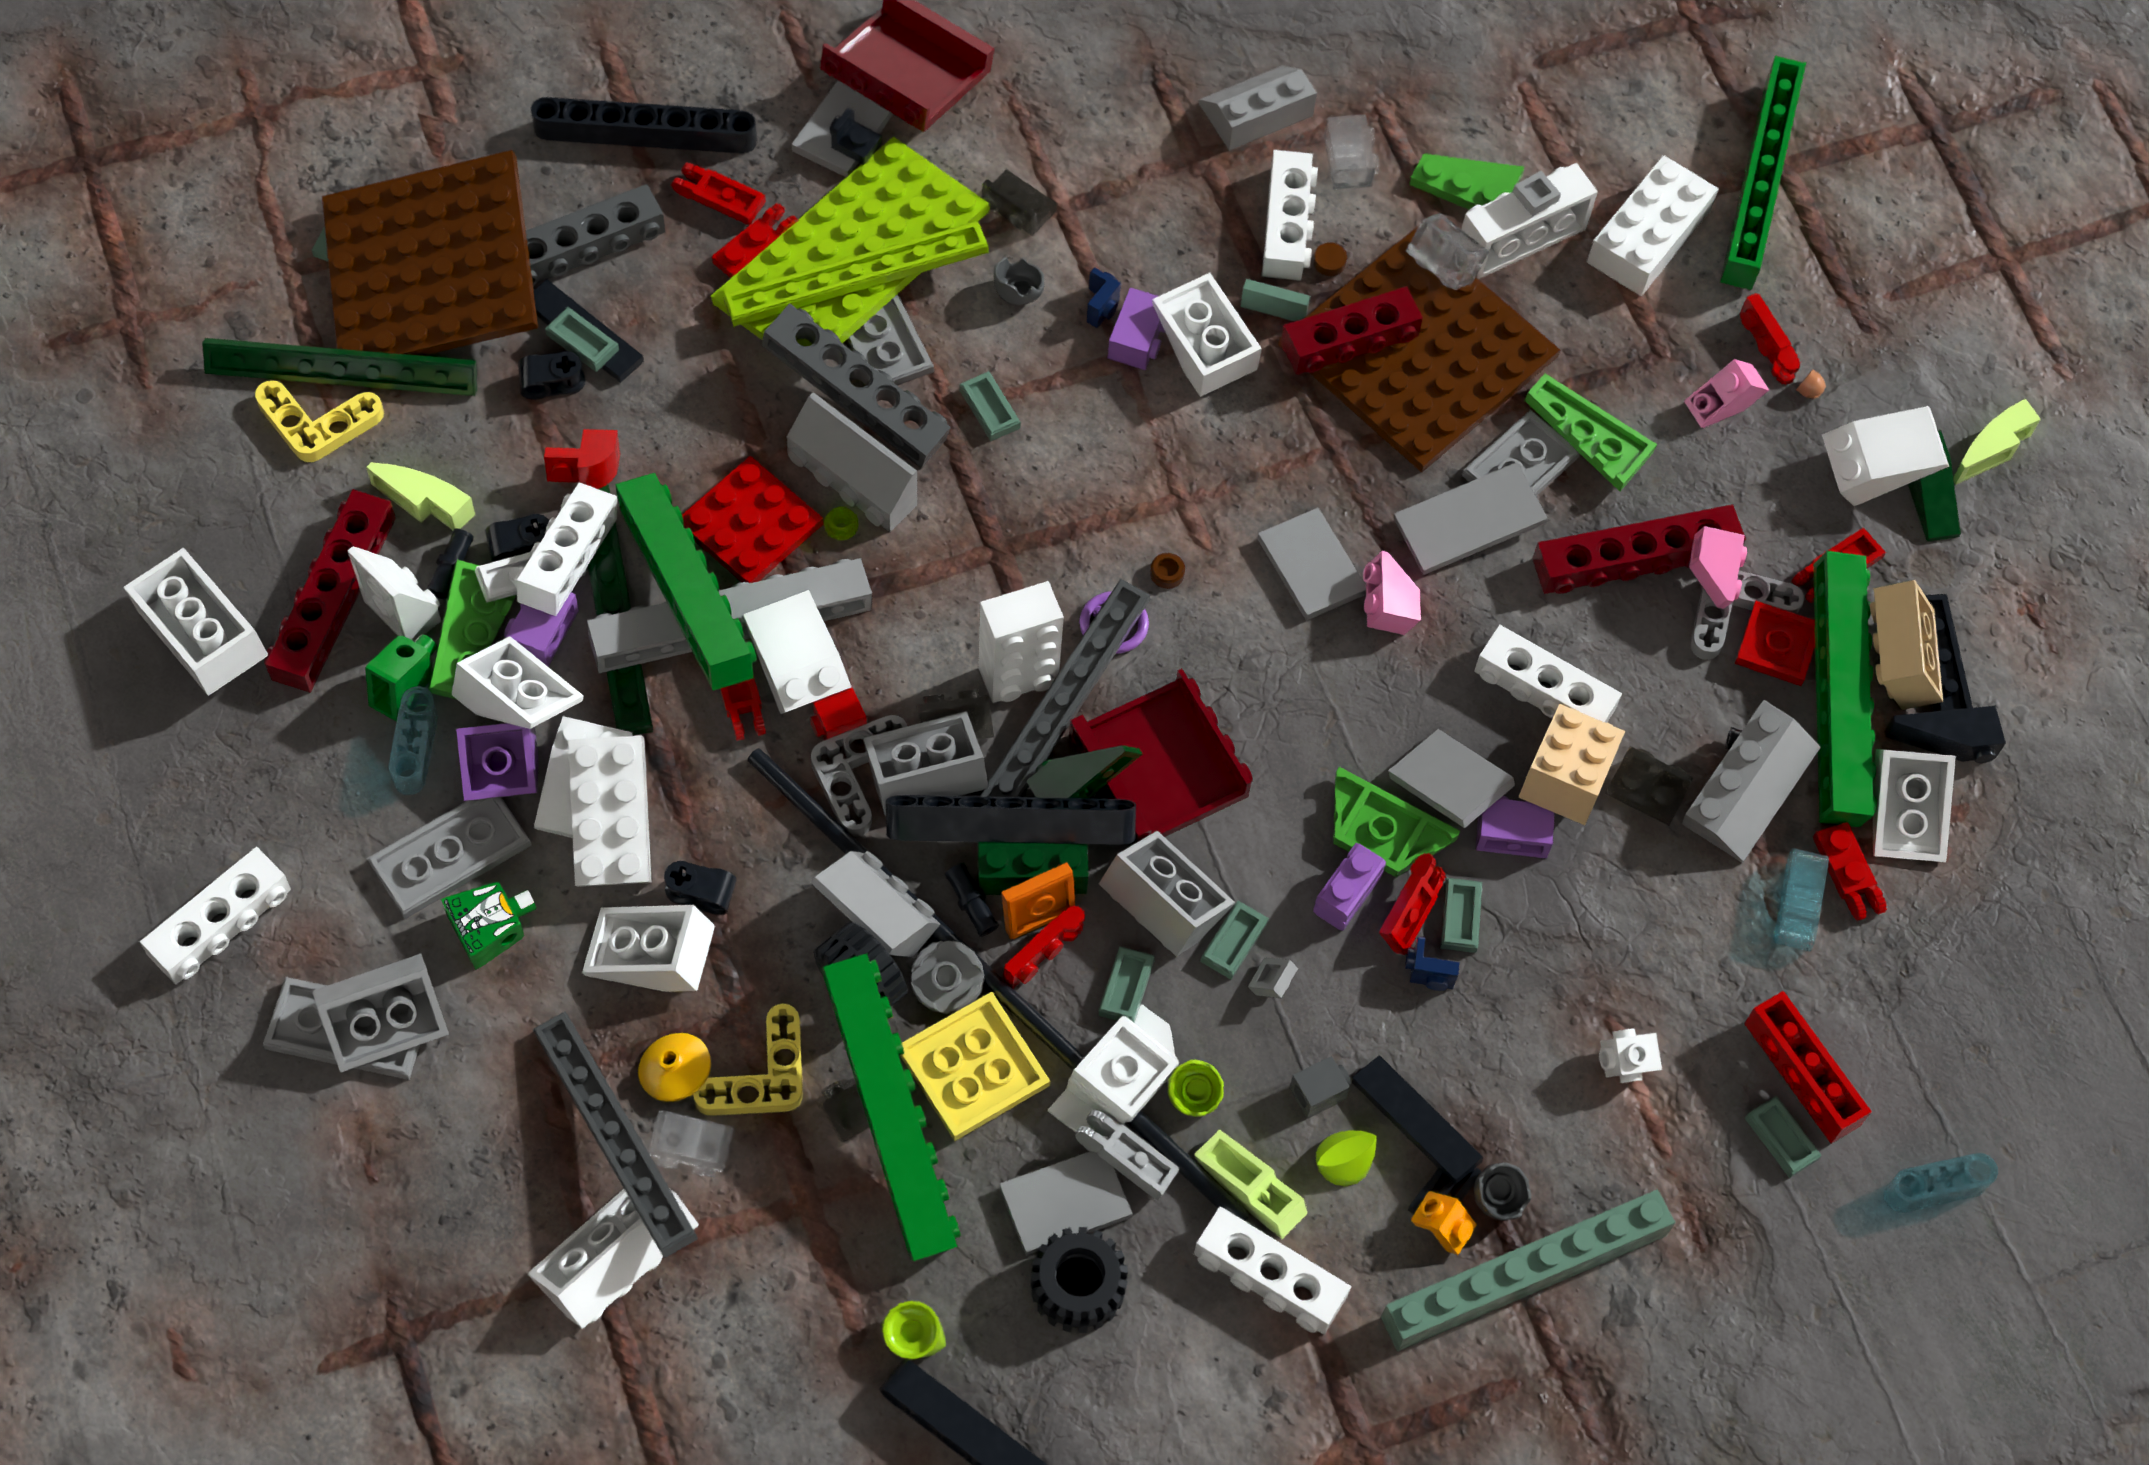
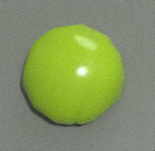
(1195, 1088)

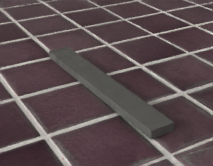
(1068, 691)
(615, 1135)

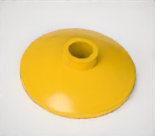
(681, 1077)

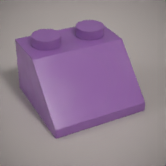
(497, 761)

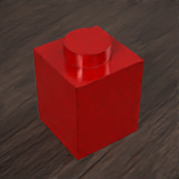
(837, 714)

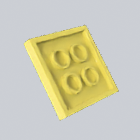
(973, 1066)

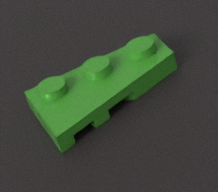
(1464, 180)

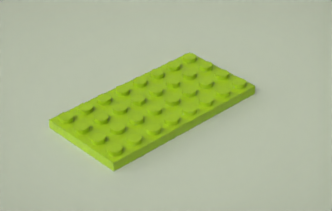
(875, 207)

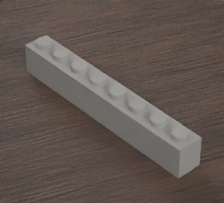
(654, 634)

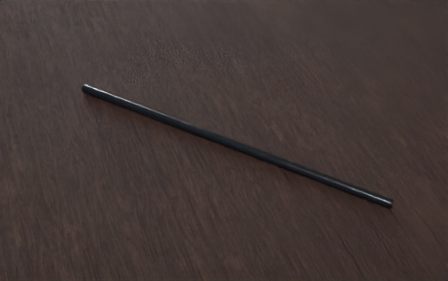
(1003, 991)

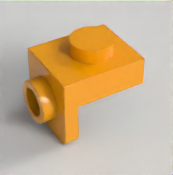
(1446, 1220)

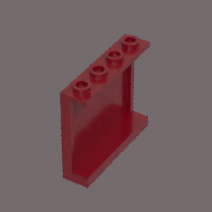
(909, 62)
(1185, 761)

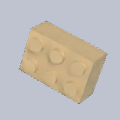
(1906, 645)
(1571, 764)

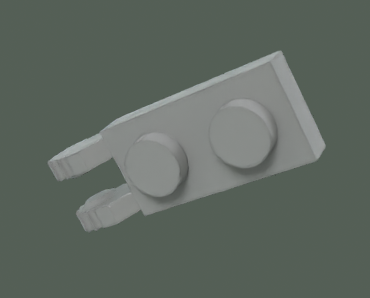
(1127, 1153)

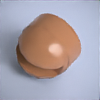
(1812, 385)

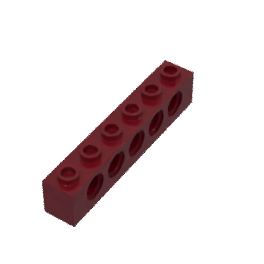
(1619, 543)
(303, 667)

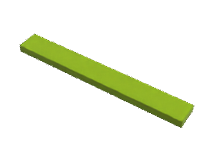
(856, 273)

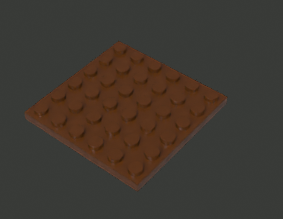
(430, 259)
(1449, 377)

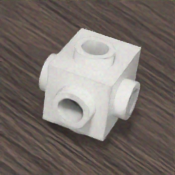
(1629, 1055)

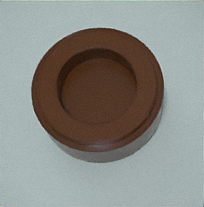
(1330, 259)
(1167, 570)

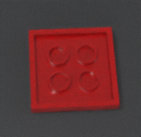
(751, 521)

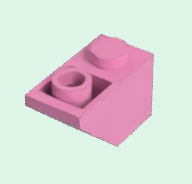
(1726, 393)
(1716, 563)
(1391, 596)

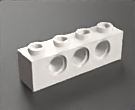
(1288, 172)
(566, 549)
(1538, 666)
(222, 896)
(1263, 1251)

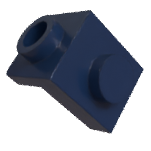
(1106, 297)
(1432, 972)

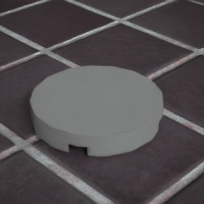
(947, 977)

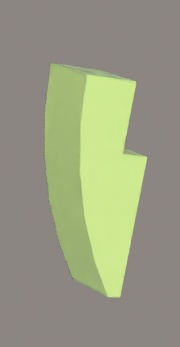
(1998, 441)
(422, 494)
(1252, 1184)

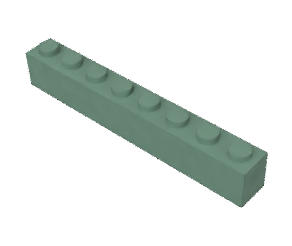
(1527, 1270)

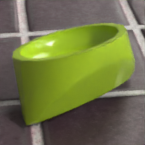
(1346, 1156)
(913, 1330)

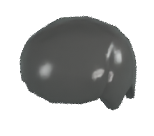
(1018, 282)
(1502, 1191)

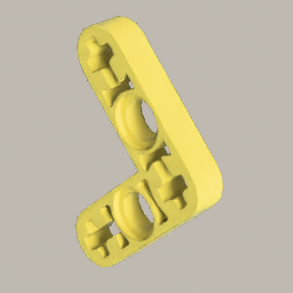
(318, 430)
(776, 1077)

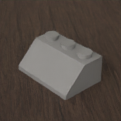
(1260, 105)
(927, 759)
(1165, 892)
(877, 903)
(380, 1012)

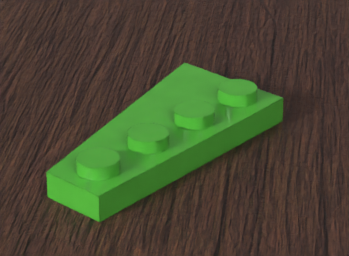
(1598, 436)
(466, 626)

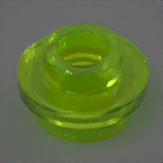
(841, 515)

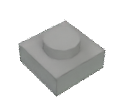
(1536, 193)
(1273, 977)

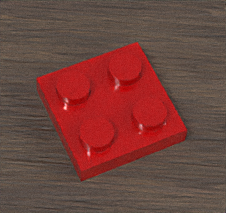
(1777, 643)

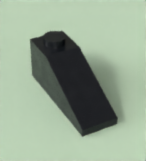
(1959, 732)

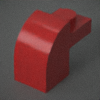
(591, 464)

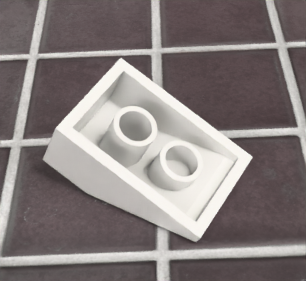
(1207, 334)
(1884, 453)
(394, 594)
(796, 652)
(512, 686)
(555, 800)
(1912, 805)
(650, 946)

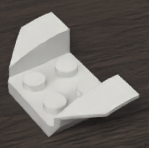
(1119, 1072)

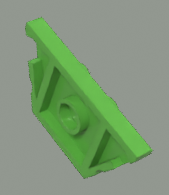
(1385, 824)

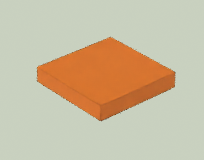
(1038, 900)

